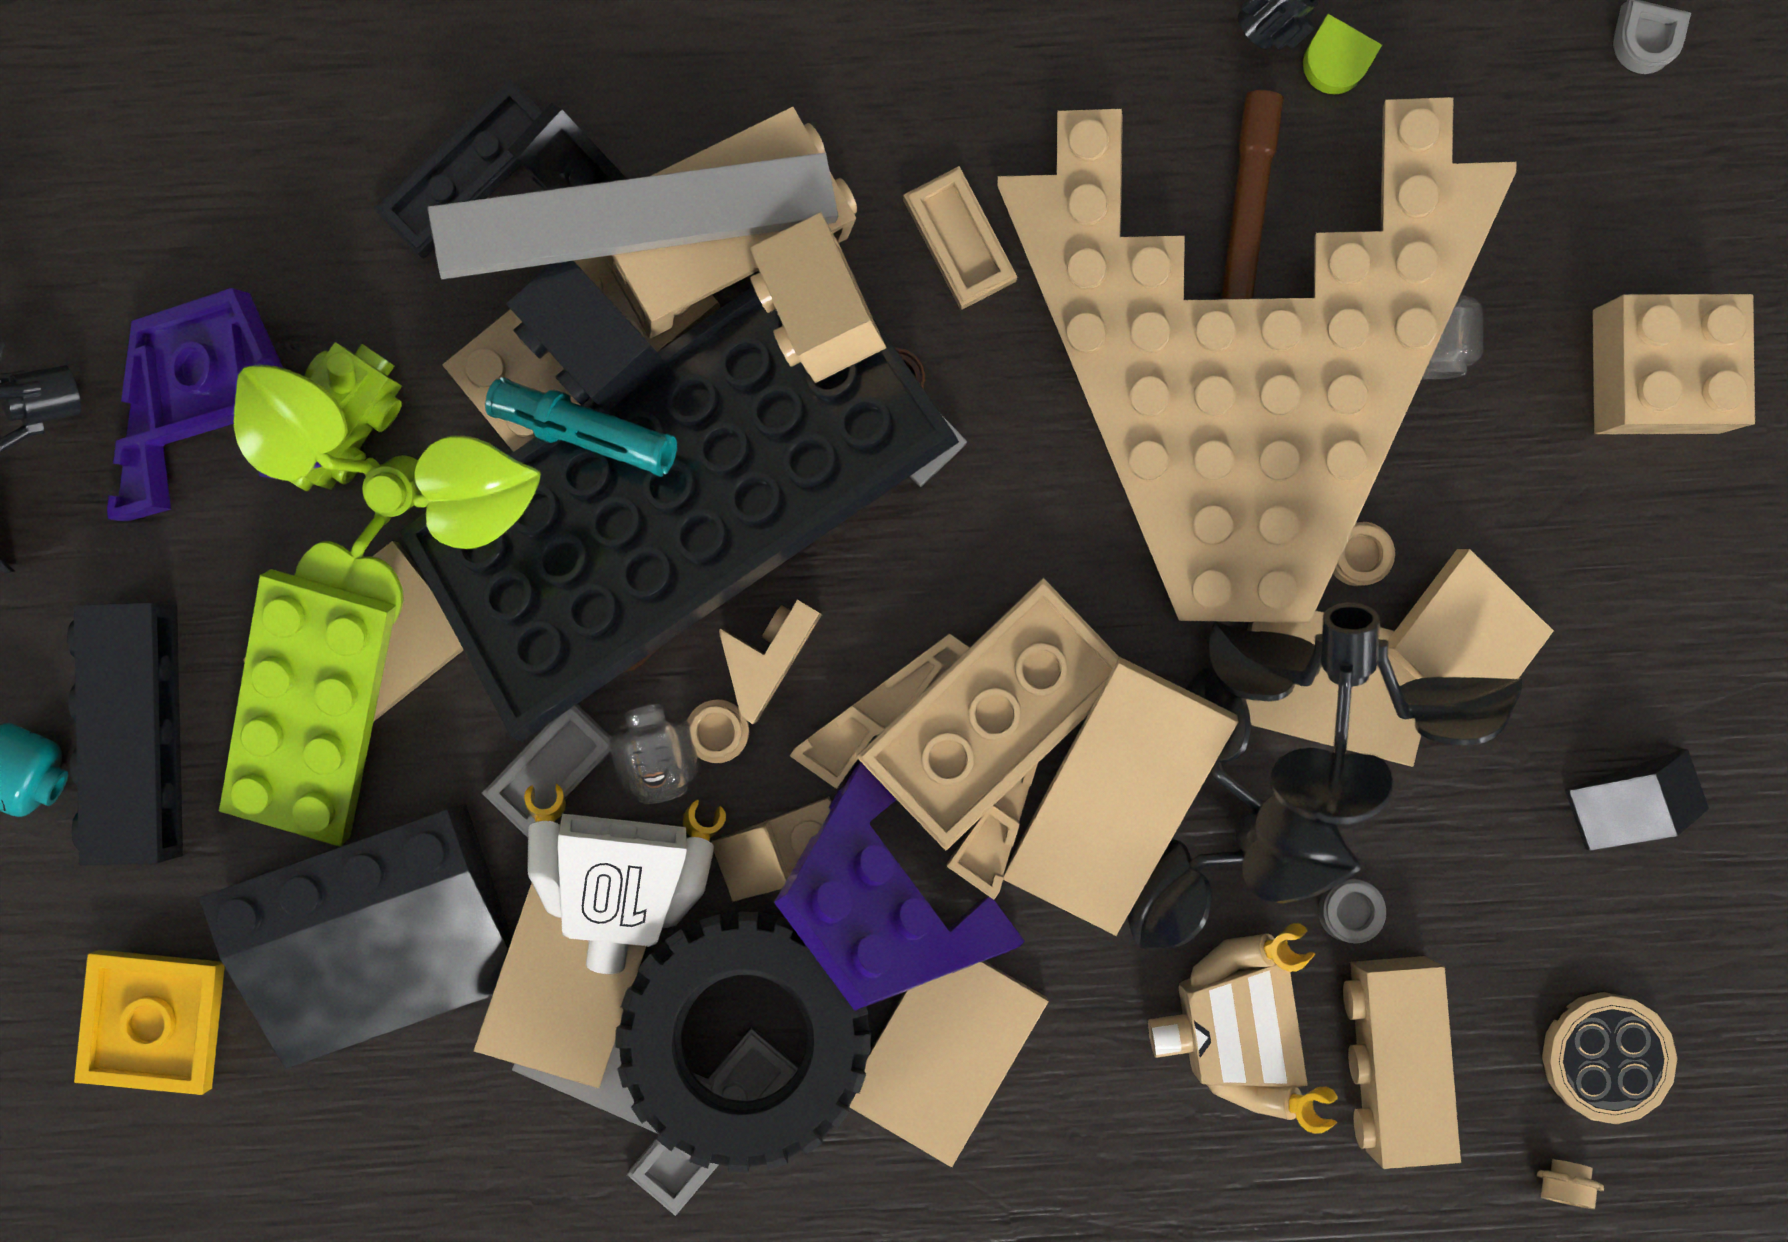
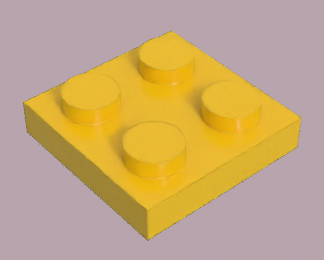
(149, 1022)

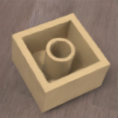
(1674, 364)

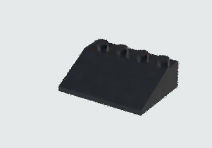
(364, 936)

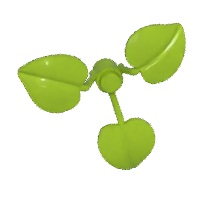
(465, 483)

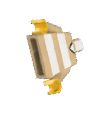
(1245, 1028)

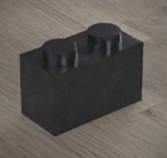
(584, 333)

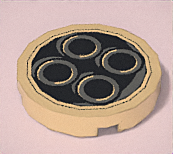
(1610, 1058)

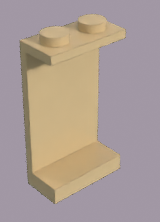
(677, 276)

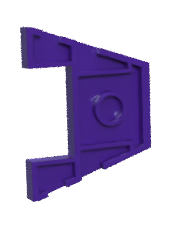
(182, 385)
(867, 914)

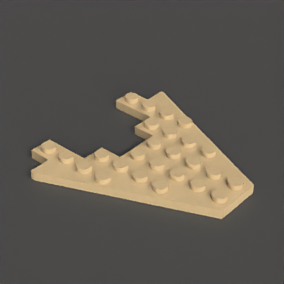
(1253, 419)

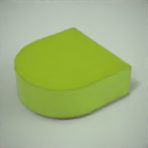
(1338, 56)

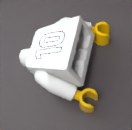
(616, 876)

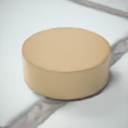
(1366, 556)

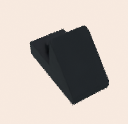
(561, 153)

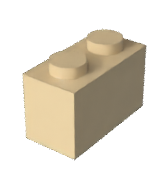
(815, 298)

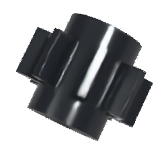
(1277, 21)

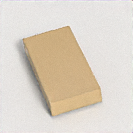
(960, 238)

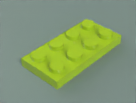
(306, 707)

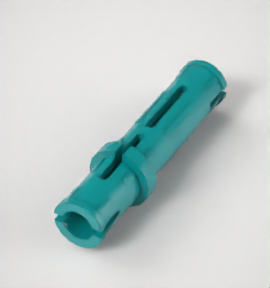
(556, 417)

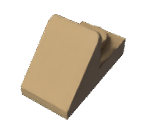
(758, 673)
(766, 853)

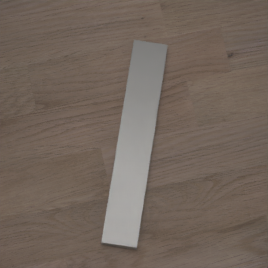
(630, 215)

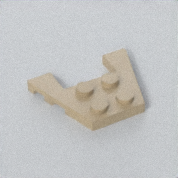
(834, 749)

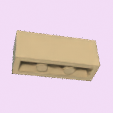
(1403, 1062)

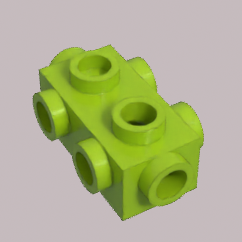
(366, 397)

